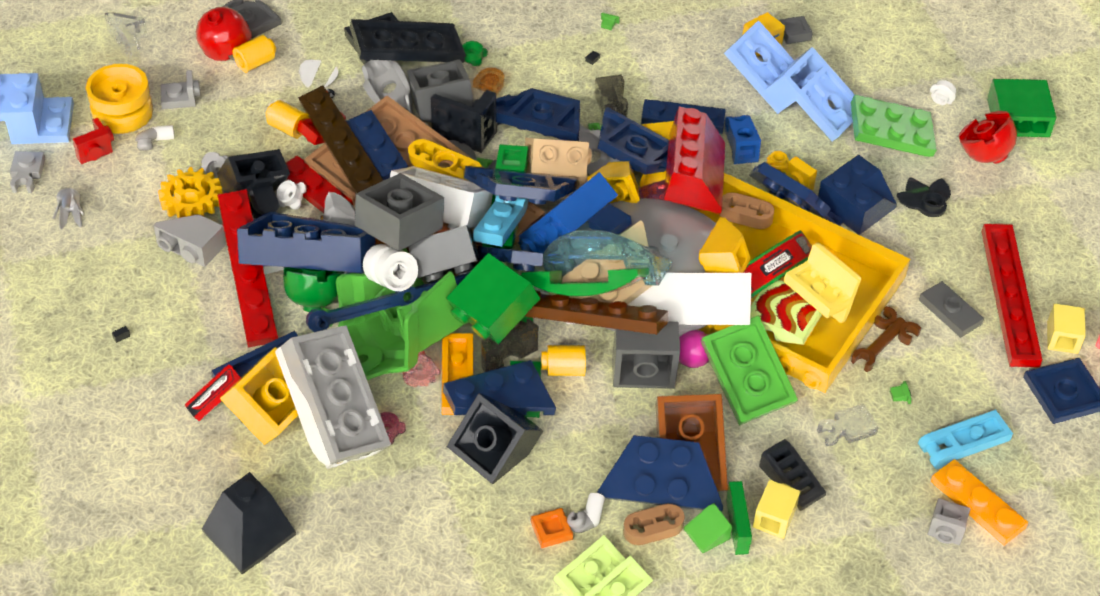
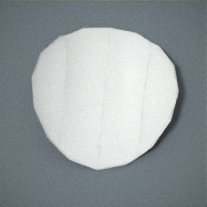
(308, 71)

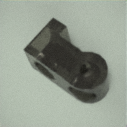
(609, 94)

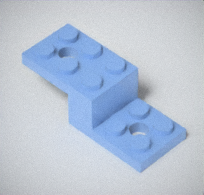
(784, 81)

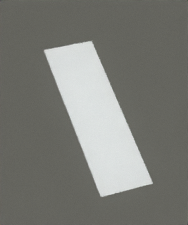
(701, 298)

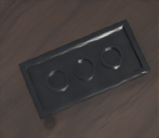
(406, 41)

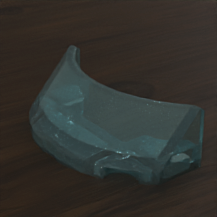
(605, 245)

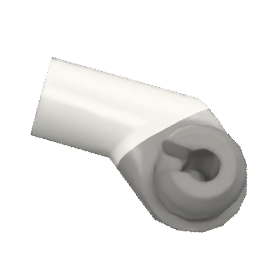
(145, 138)
(588, 518)

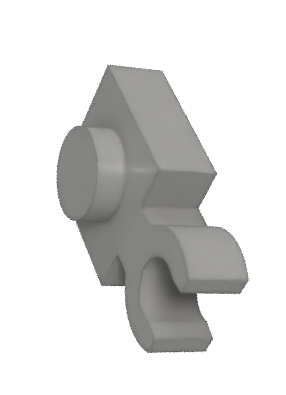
(25, 168)

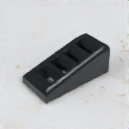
(781, 457)

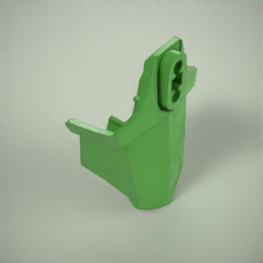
(394, 336)

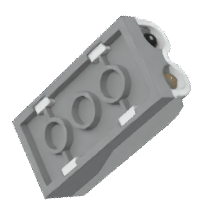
(332, 396)

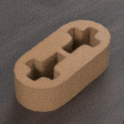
(747, 211)
(653, 523)

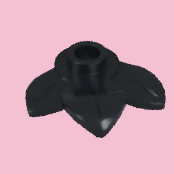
(926, 199)

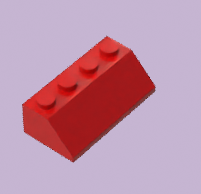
(695, 162)

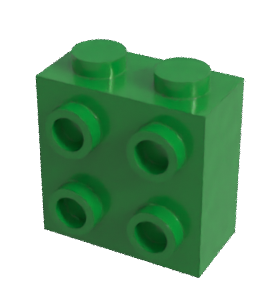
(1027, 104)
(492, 299)

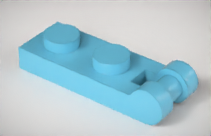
(500, 221)
(965, 438)

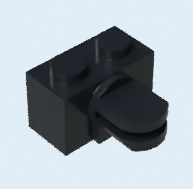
(258, 174)

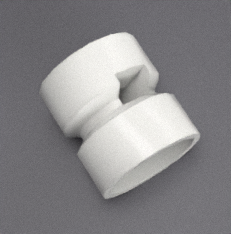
(390, 267)

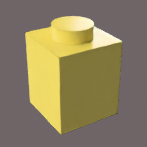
(1066, 328)
(776, 508)

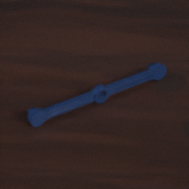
(320, 320)

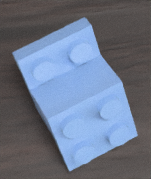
(30, 115)

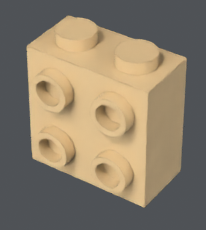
(559, 158)

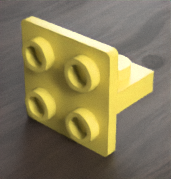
(825, 283)

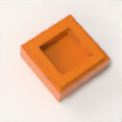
(551, 528)

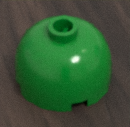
(311, 287)

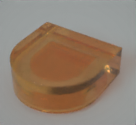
(489, 79)

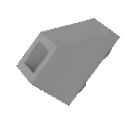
(191, 237)

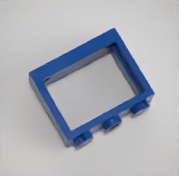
(568, 214)

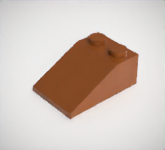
(696, 420)

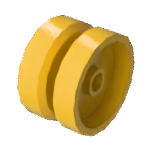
(120, 97)

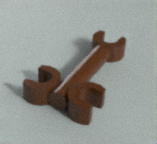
(893, 326)

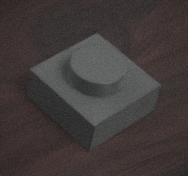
(796, 30)

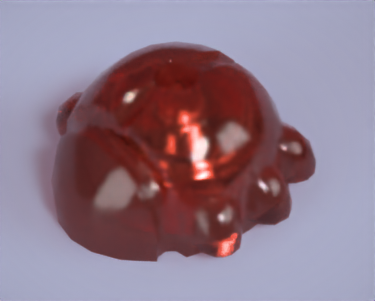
(421, 376)

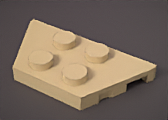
(597, 271)

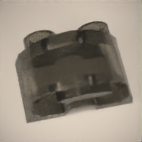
(519, 343)

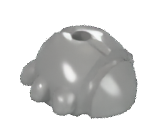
(212, 162)

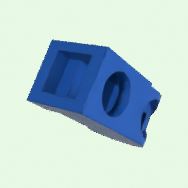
(743, 139)

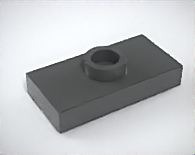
(951, 309)

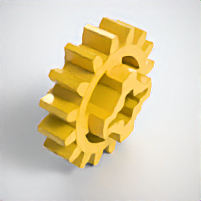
(190, 193)

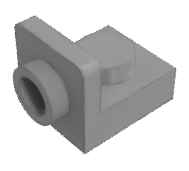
(181, 93)
(948, 522)

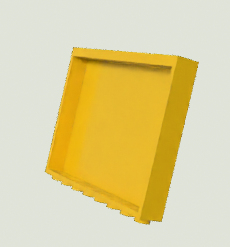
(830, 341)

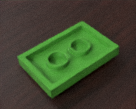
(893, 126)
(749, 370)

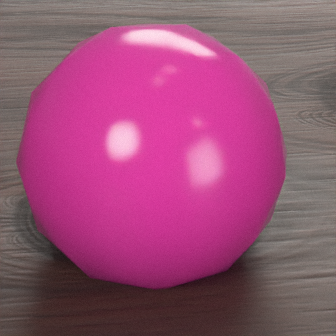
(691, 350)

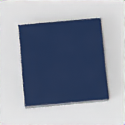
(1064, 390)

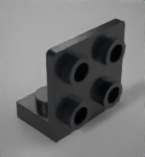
(464, 123)

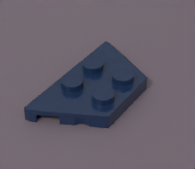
(542, 113)
(632, 142)
(515, 184)
(786, 187)
(662, 473)

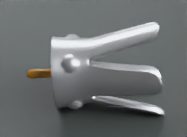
(68, 202)

